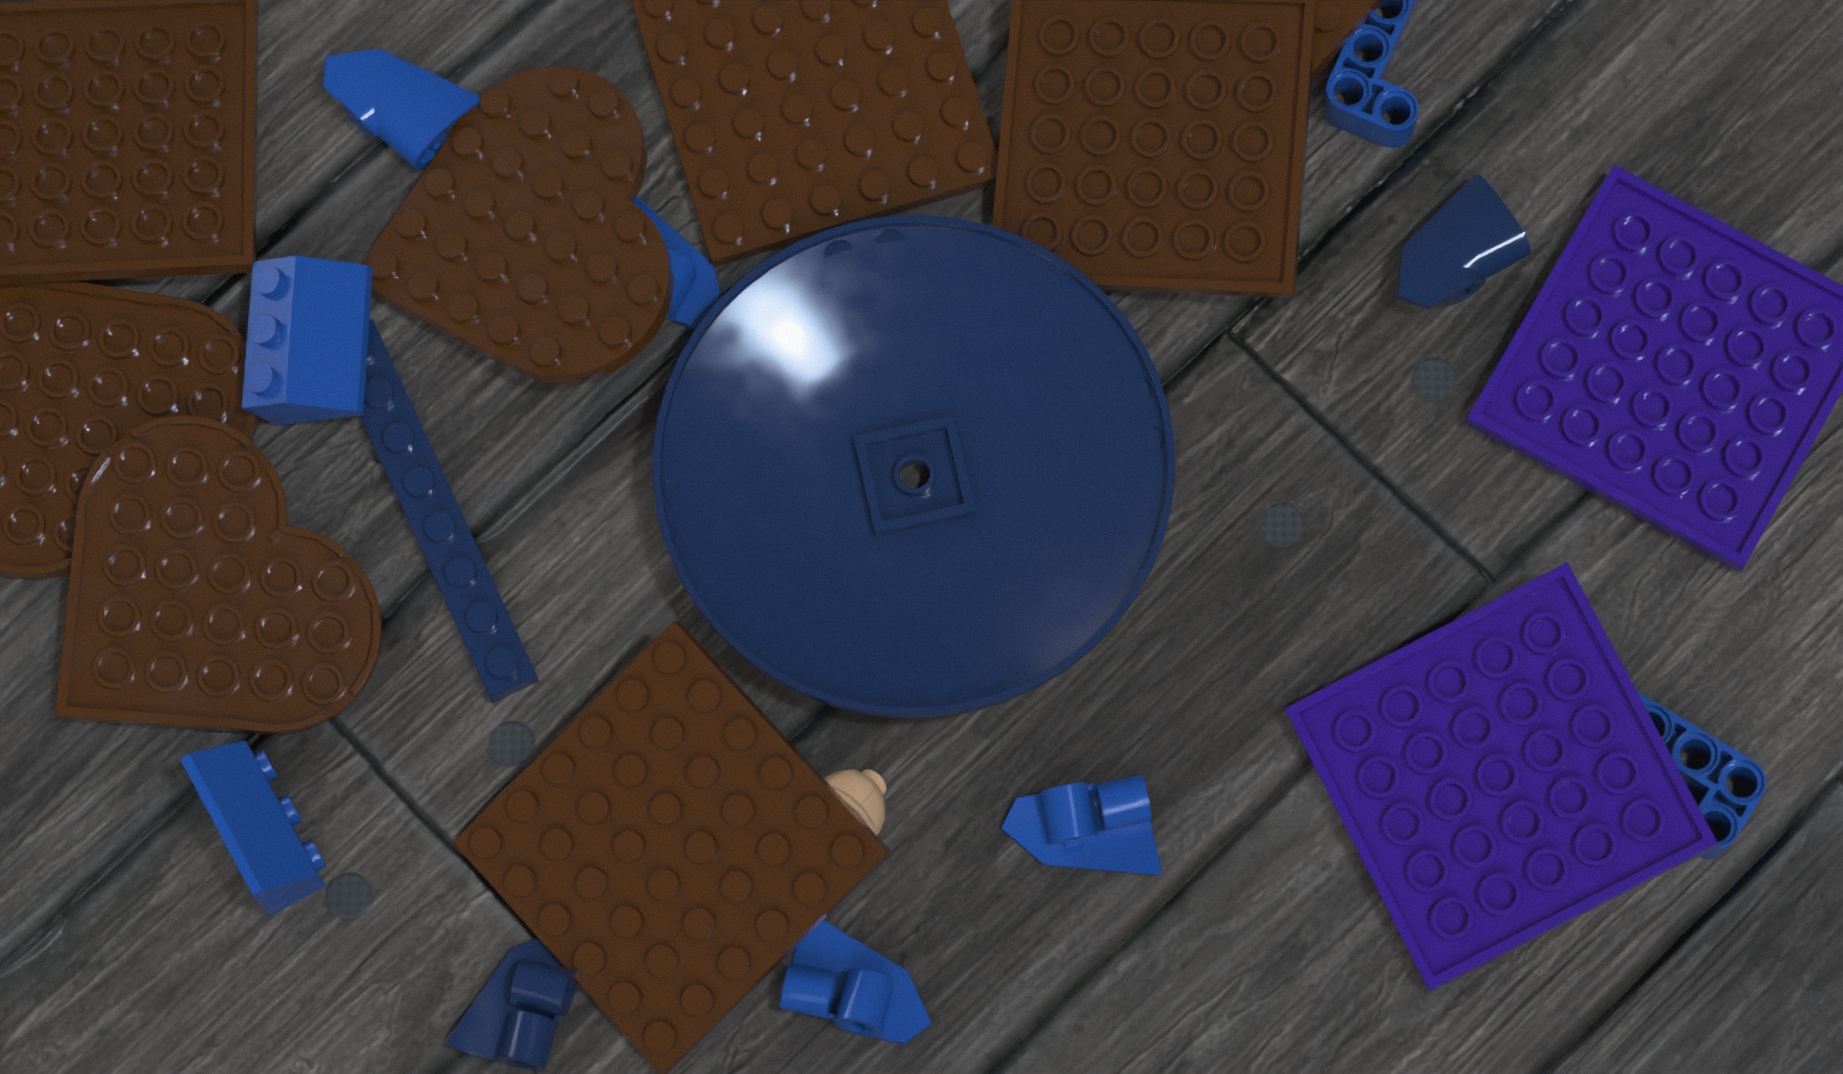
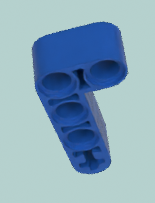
(1367, 81)
(1710, 782)

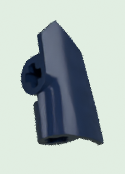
(1461, 247)
(518, 1009)

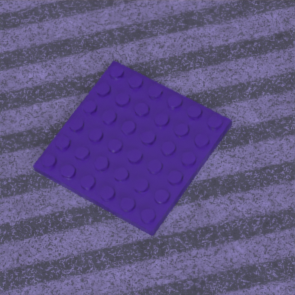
(1672, 368)
(1500, 777)

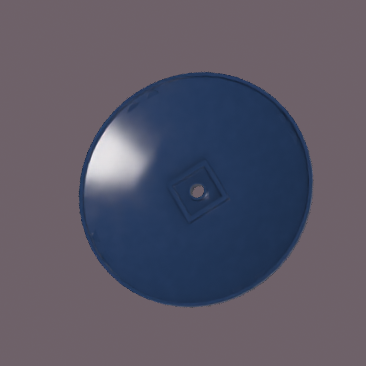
(890, 355)

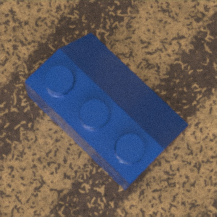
(307, 339)
(256, 824)

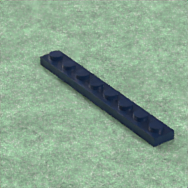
(441, 529)

